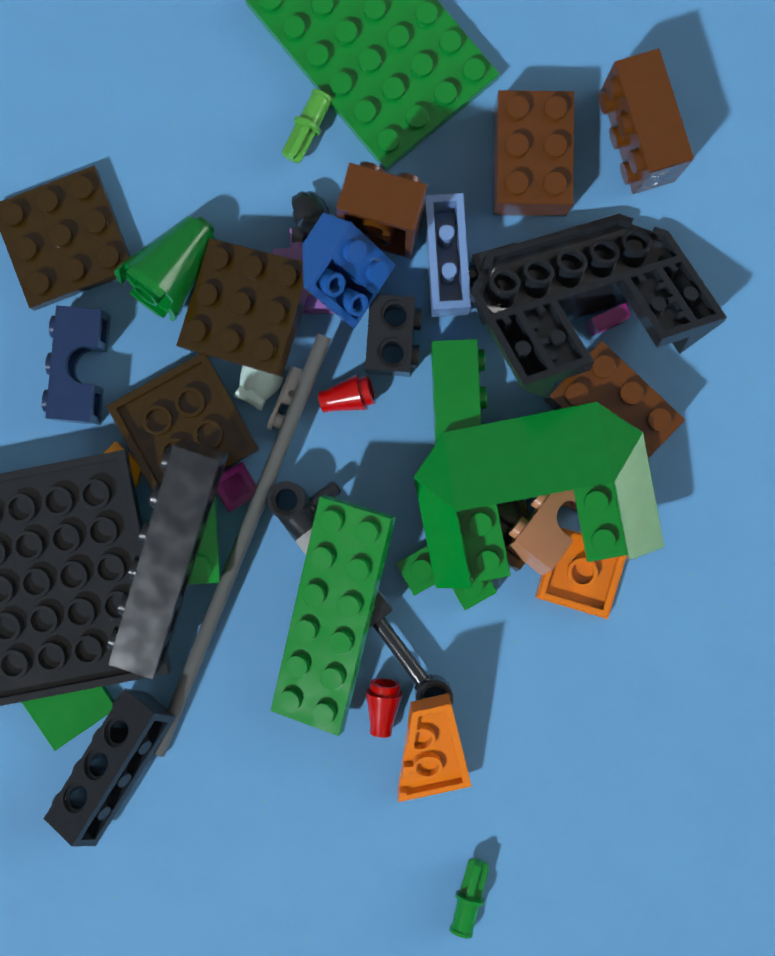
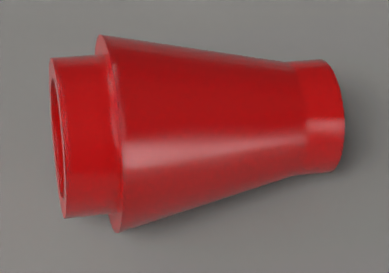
(348, 395)
(383, 704)

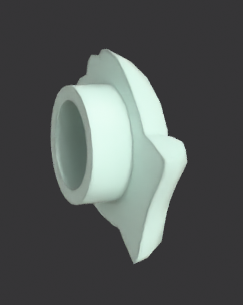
(257, 387)

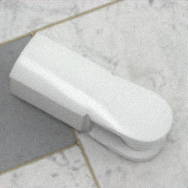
(285, 397)

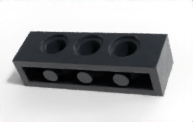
(109, 768)

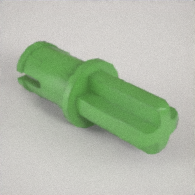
(307, 126)

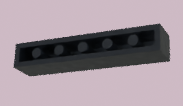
(167, 557)

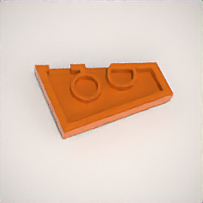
(432, 751)

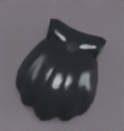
(308, 209)

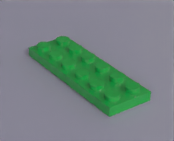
(332, 613)

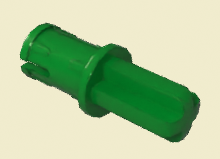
(469, 898)

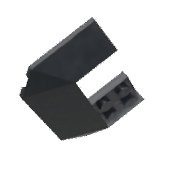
(542, 283)

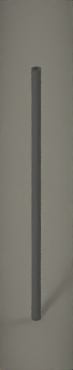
(245, 535)

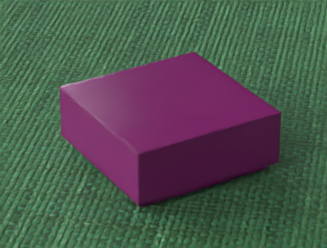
(608, 320)
(236, 487)

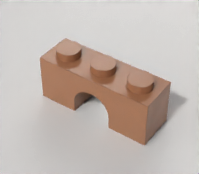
(539, 537)

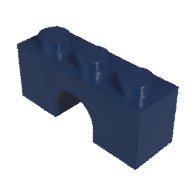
(74, 334)

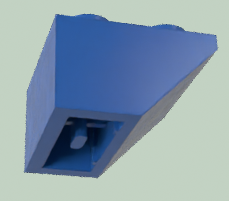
(343, 268)

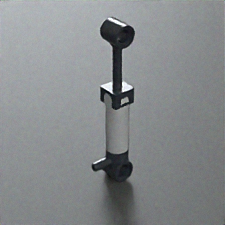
(299, 525)

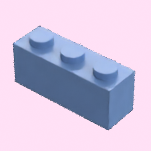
(447, 255)

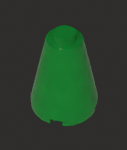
(168, 267)

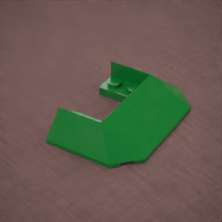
(532, 457)

